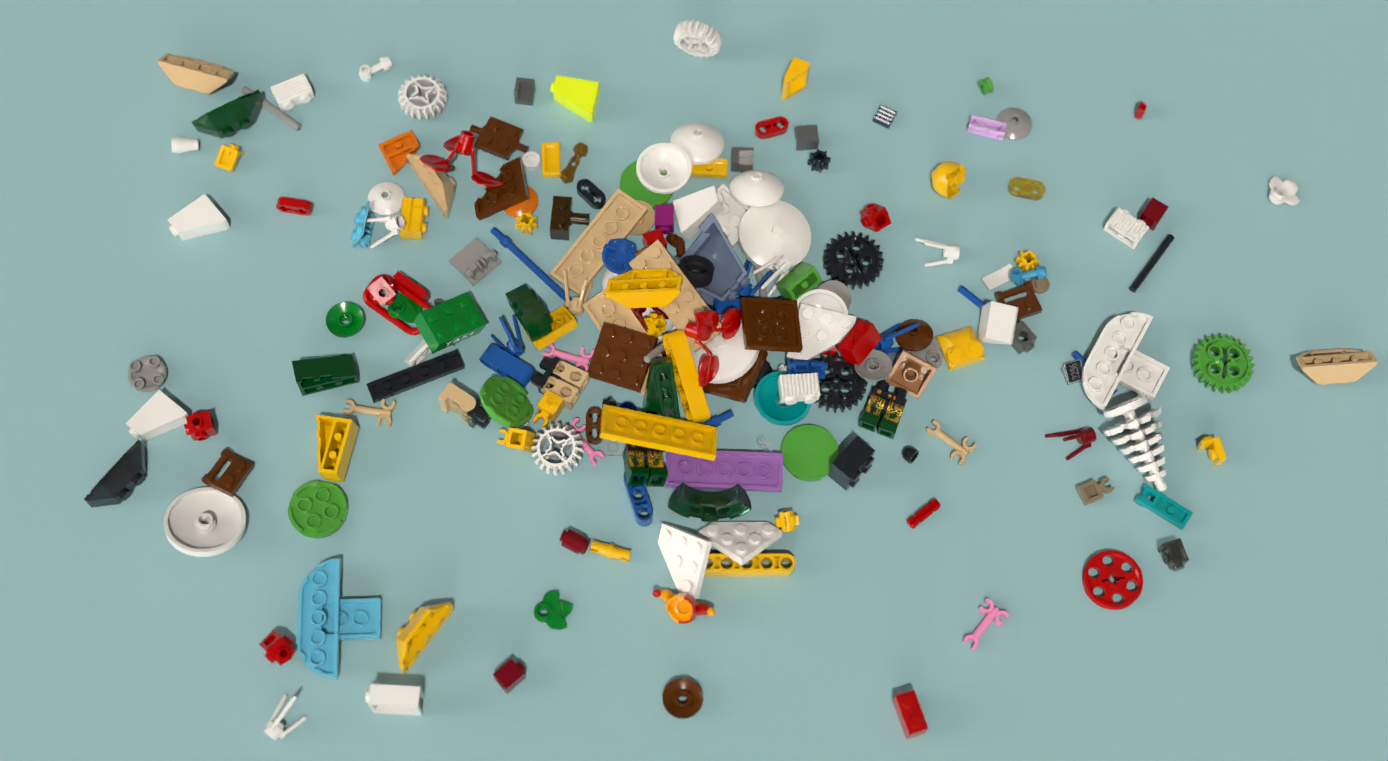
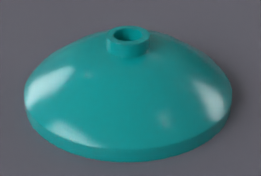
(767, 398)

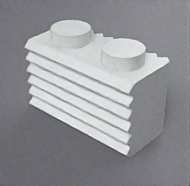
(292, 92)
(1126, 228)
(798, 388)

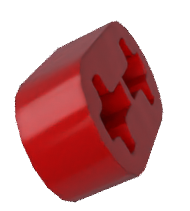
(771, 127)
(294, 206)

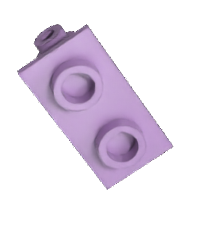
(987, 127)

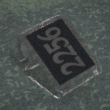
(1072, 371)

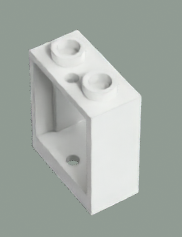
(395, 699)

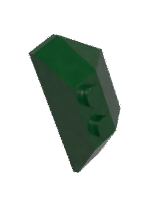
(231, 116)

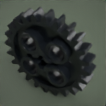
(868, 253)
(836, 398)

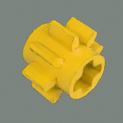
(521, 223)
(1024, 257)
(655, 324)
(787, 520)

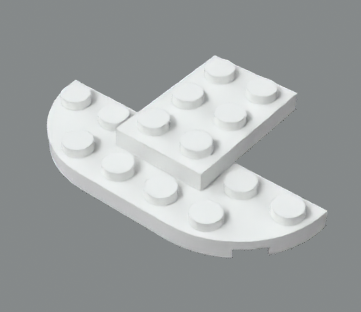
(1118, 361)

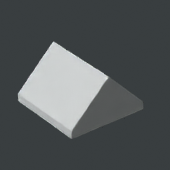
(997, 323)

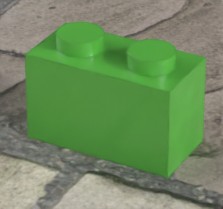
(799, 281)

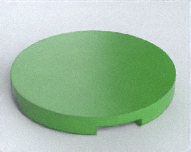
(632, 186)
(506, 401)
(809, 452)
(318, 509)

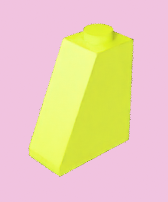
(576, 95)

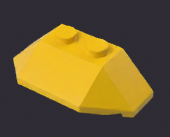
(645, 287)
(419, 632)

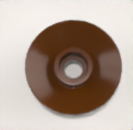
(915, 340)
(682, 688)

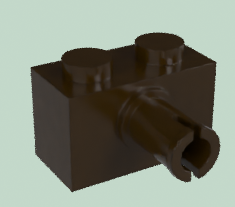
(563, 218)

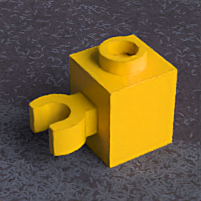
(549, 408)
(517, 439)

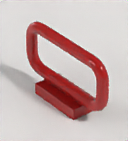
(406, 287)

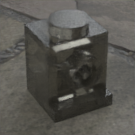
(1174, 554)

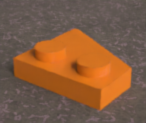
(397, 148)

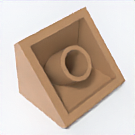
(911, 374)

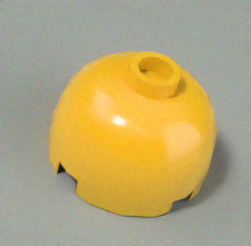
(947, 178)

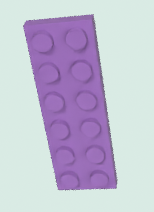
(749, 469)

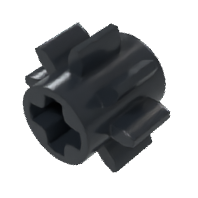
(819, 156)

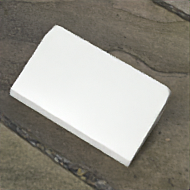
(418, 354)

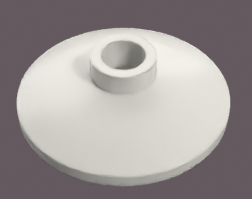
(388, 205)

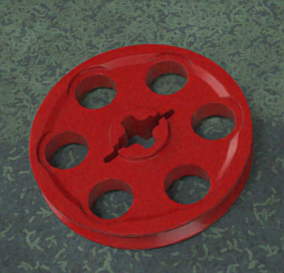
(1116, 572)

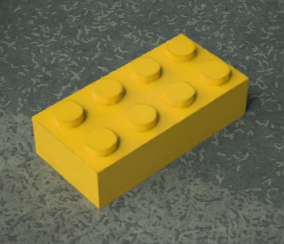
(561, 324)

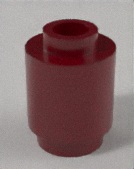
(574, 541)

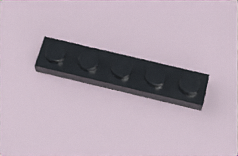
(415, 376)

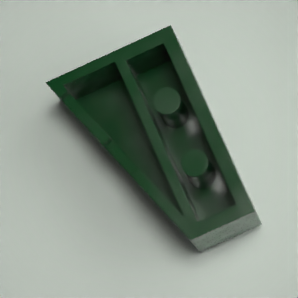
(529, 312)

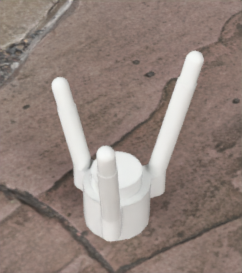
(392, 223)
(951, 252)
(781, 267)
(274, 727)

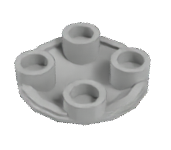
(147, 373)

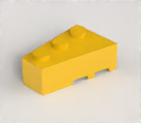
(335, 446)

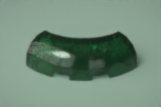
(709, 505)

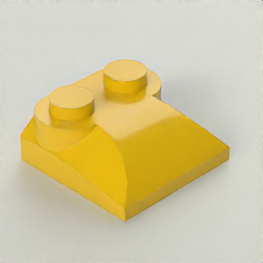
(960, 348)

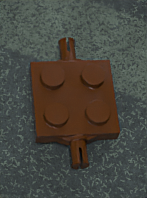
(499, 138)

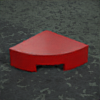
(1140, 110)

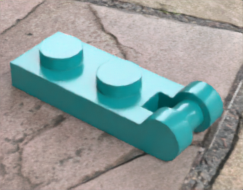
(1163, 506)

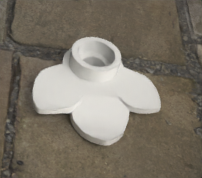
(1283, 191)

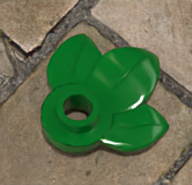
(408, 308)
(556, 610)

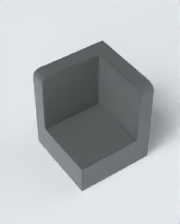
(524, 91)
(807, 137)
(742, 159)

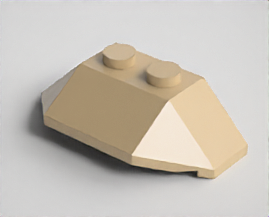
(194, 73)
(435, 182)
(1336, 365)

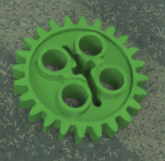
(1205, 361)

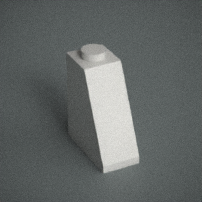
(696, 208)
(197, 220)
(156, 417)

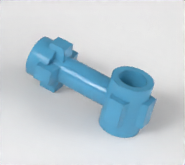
(1019, 277)

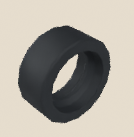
(700, 264)

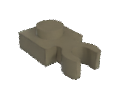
(1092, 492)

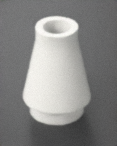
(183, 144)

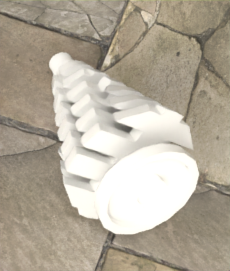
(1141, 442)

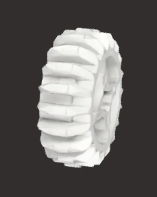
(697, 38)
(426, 87)
(551, 453)

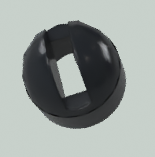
(910, 454)

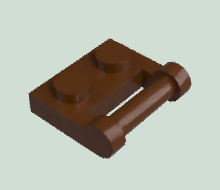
(1026, 306)
(233, 475)

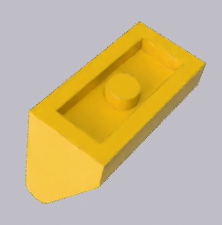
(795, 78)

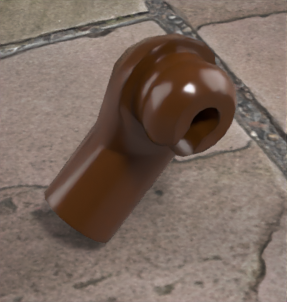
(677, 242)

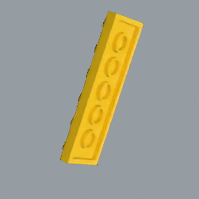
(658, 432)

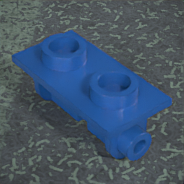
(806, 366)

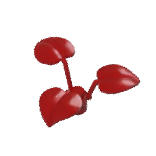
(463, 145)
(702, 331)

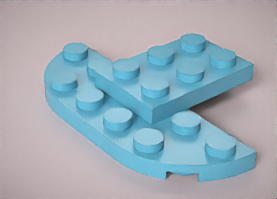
(328, 619)

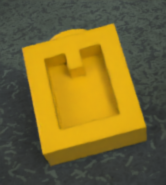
(228, 156)
(1215, 451)

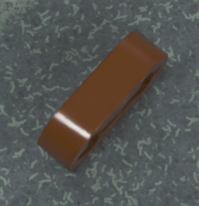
(590, 426)

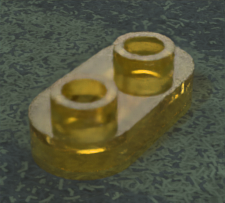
(1026, 187)

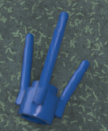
(747, 290)
(887, 340)
(513, 347)

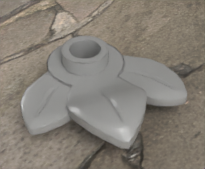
(931, 351)

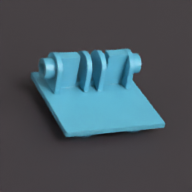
(363, 229)

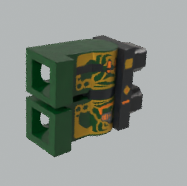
(887, 404)
(644, 463)

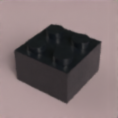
(851, 463)

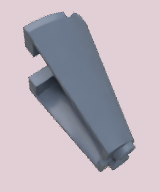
(729, 271)

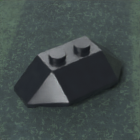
(121, 478)

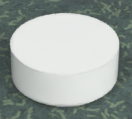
(531, 160)

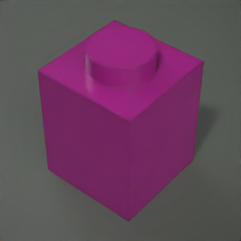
(664, 218)

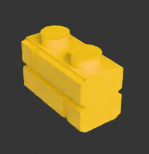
(414, 214)

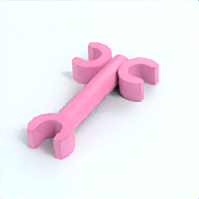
(582, 360)
(587, 448)
(992, 614)

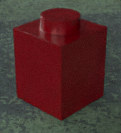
(1153, 213)
(510, 675)

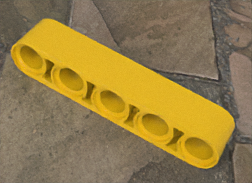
(686, 377)
(756, 568)

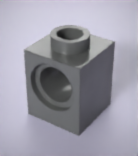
(1024, 331)

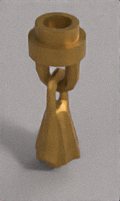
(567, 174)

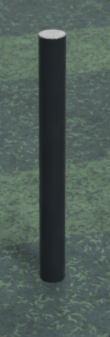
(1152, 262)

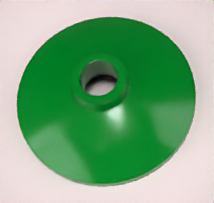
(342, 312)

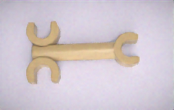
(384, 413)
(961, 450)

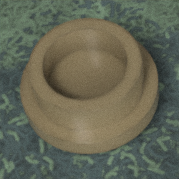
(1041, 285)

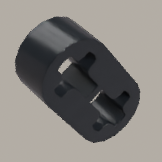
(593, 191)

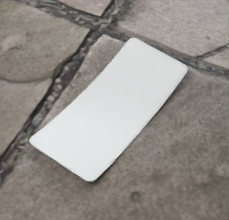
(998, 277)

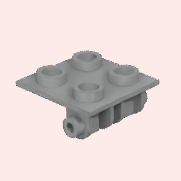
(475, 261)

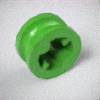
(985, 86)

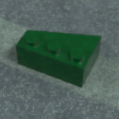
(324, 373)
(660, 390)

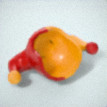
(683, 606)

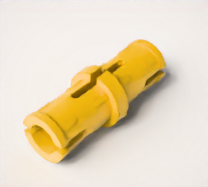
(610, 551)

